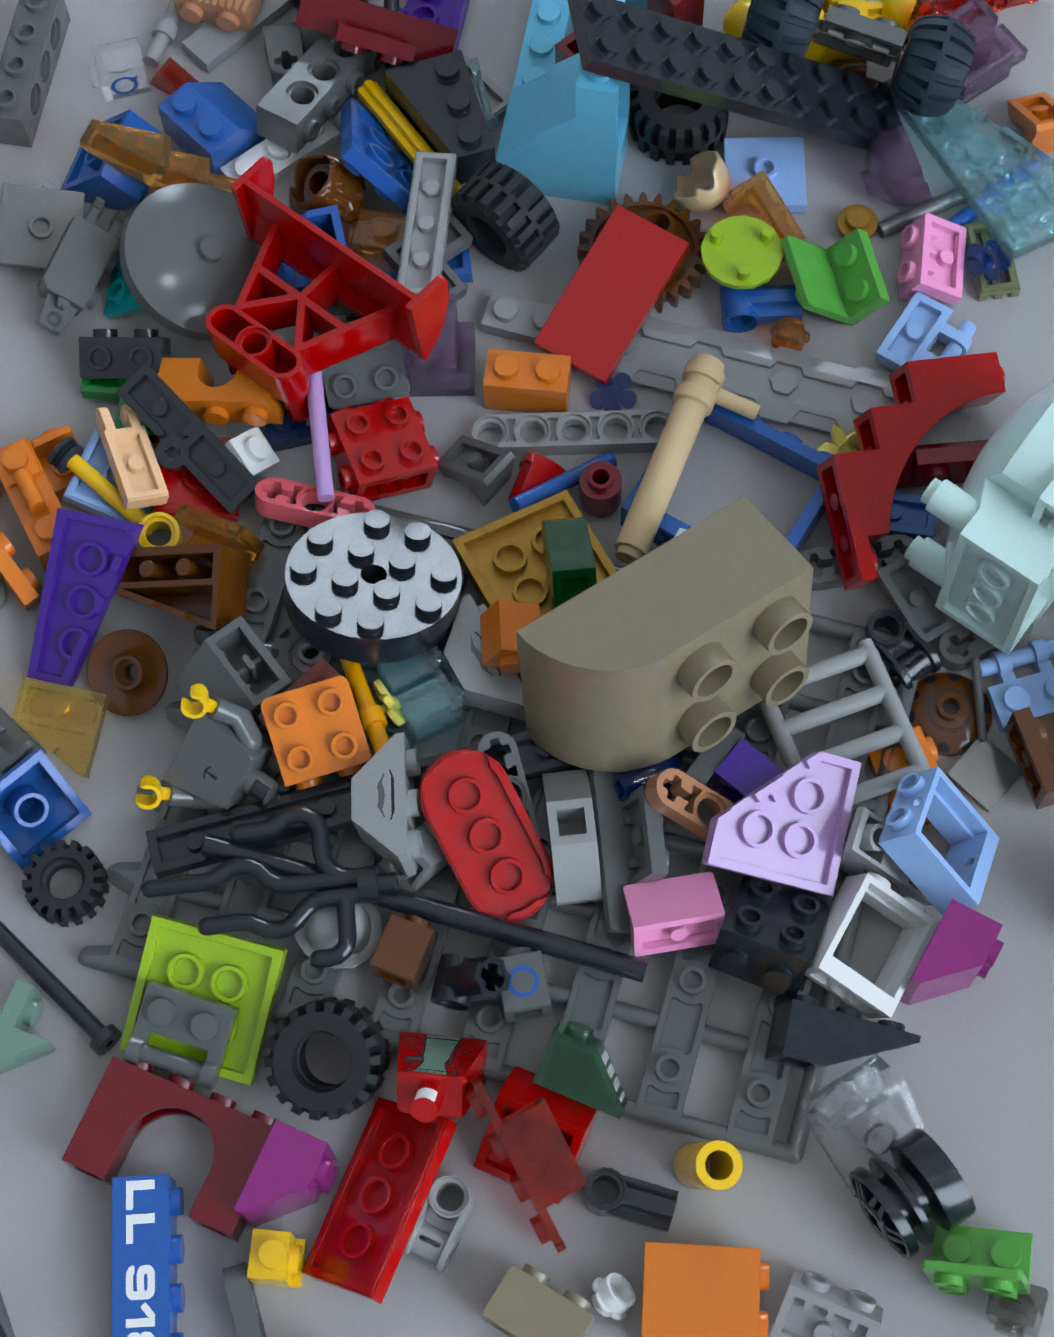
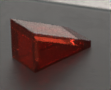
(171, 77)

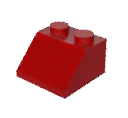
(518, 1091)

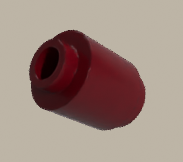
(600, 489)

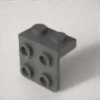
(366, 376)

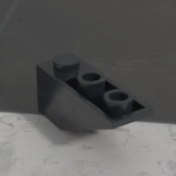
(818, 1037)

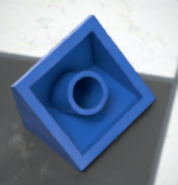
(36, 808)

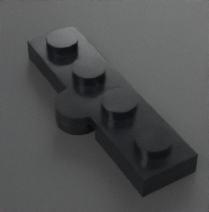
(187, 439)

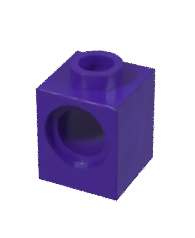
(743, 771)

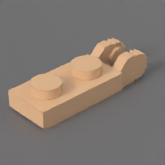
(131, 459)

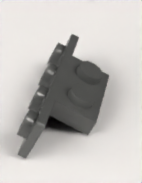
(628, 845)

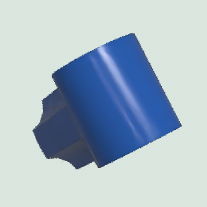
(747, 308)

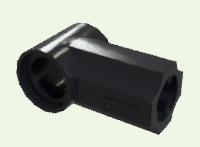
(467, 980)
(635, 1202)

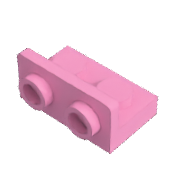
(932, 259)

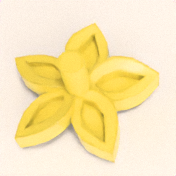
(841, 442)
(390, 704)

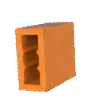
(703, 1291)

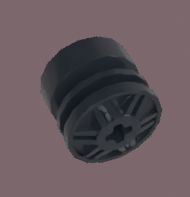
(918, 1188)

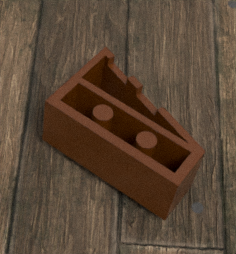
(189, 581)

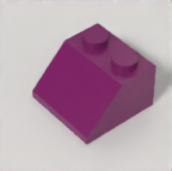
(956, 954)
(286, 1176)

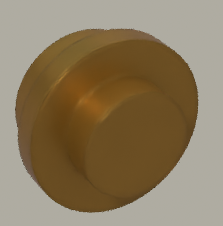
(855, 217)

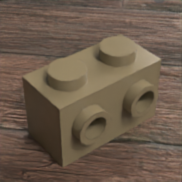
(530, 1308)

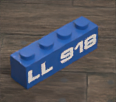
(146, 1256)

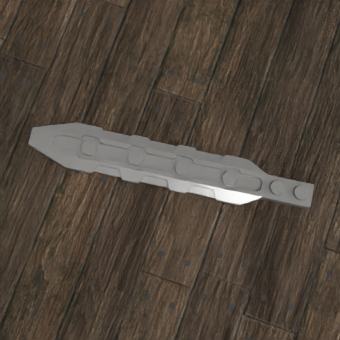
(780, 379)

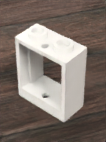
(881, 998)

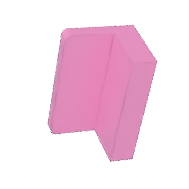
(674, 913)

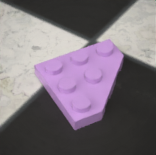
(789, 826)

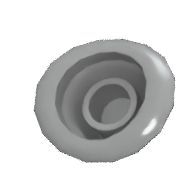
(322, 933)

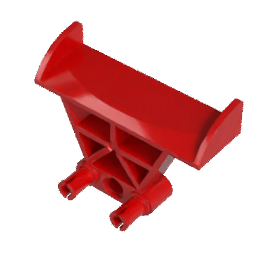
(336, 273)

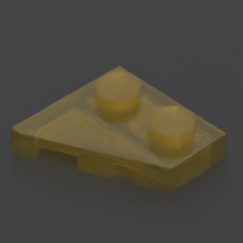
(63, 720)

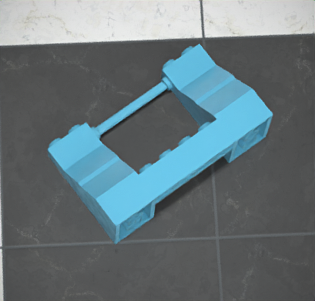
(563, 122)

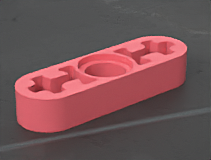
(287, 491)

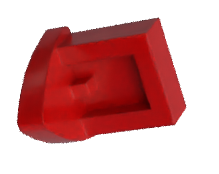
(534, 471)

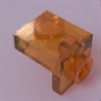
(375, 232)

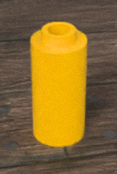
(708, 1165)

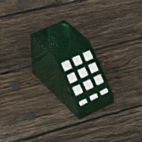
(581, 1069)

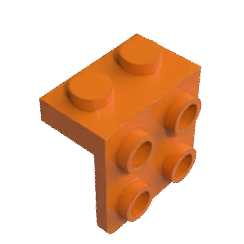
(316, 732)

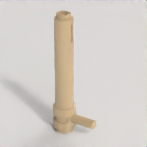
(692, 403)

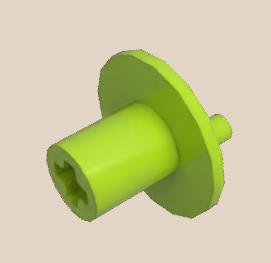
(741, 252)

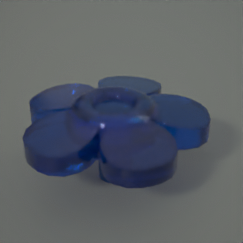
(987, 260)
(614, 394)

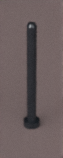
(102, 1036)

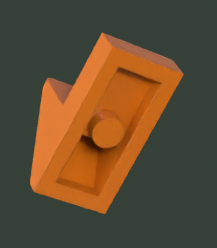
(1036, 118)

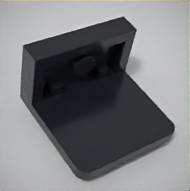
(769, 935)

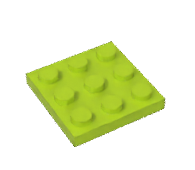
(218, 968)

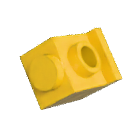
(276, 1259)

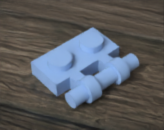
(918, 330)
(1029, 691)

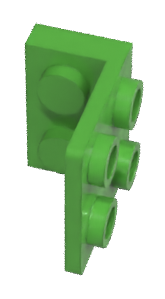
(837, 280)
(981, 1260)

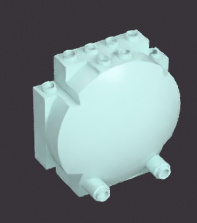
(1000, 530)

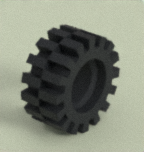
(84, 901)

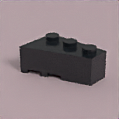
(444, 109)

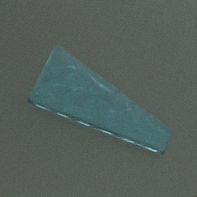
(995, 172)

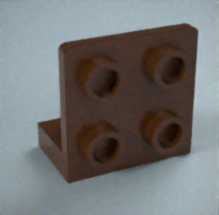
(1034, 750)

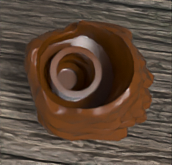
(324, 183)

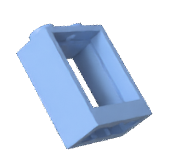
(970, 838)

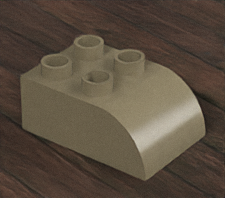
(670, 646)

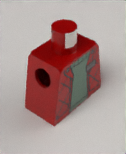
(435, 1074)

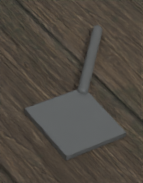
(983, 769)

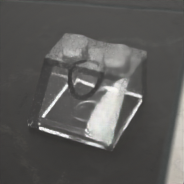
(861, 1116)

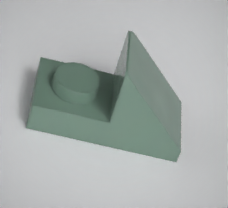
(19, 1012)

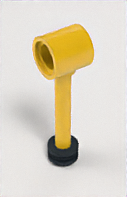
(68, 456)

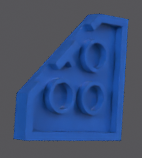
(370, 154)

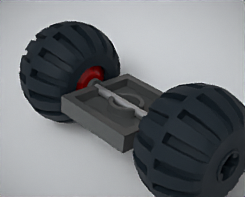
(929, 58)

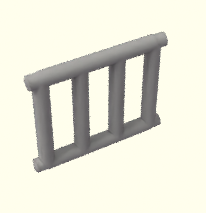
(882, 692)

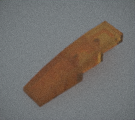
(148, 156)

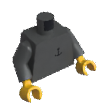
(216, 760)

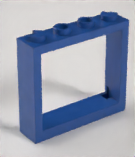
(780, 445)

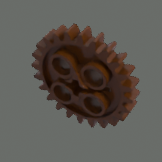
(689, 270)

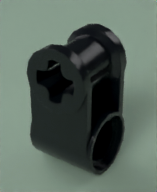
(897, 625)

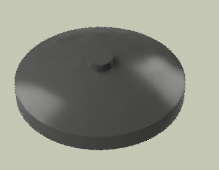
(186, 255)

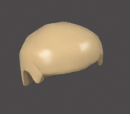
(705, 184)

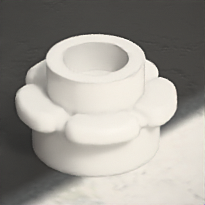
(613, 1296)

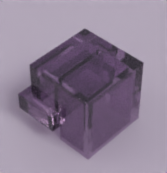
(995, 49)
(451, 364)

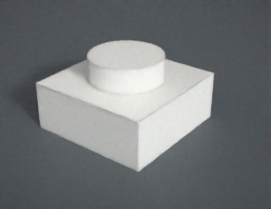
(253, 451)

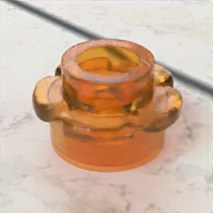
(789, 333)

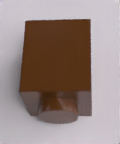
(404, 951)

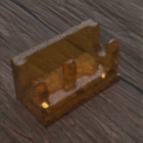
(761, 200)

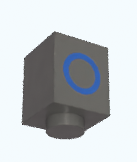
(528, 986)

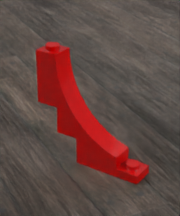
(862, 483)

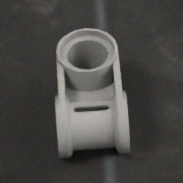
(440, 1225)

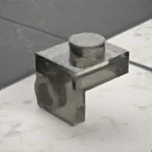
(1018, 1316)

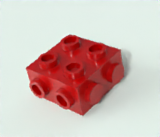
(381, 449)

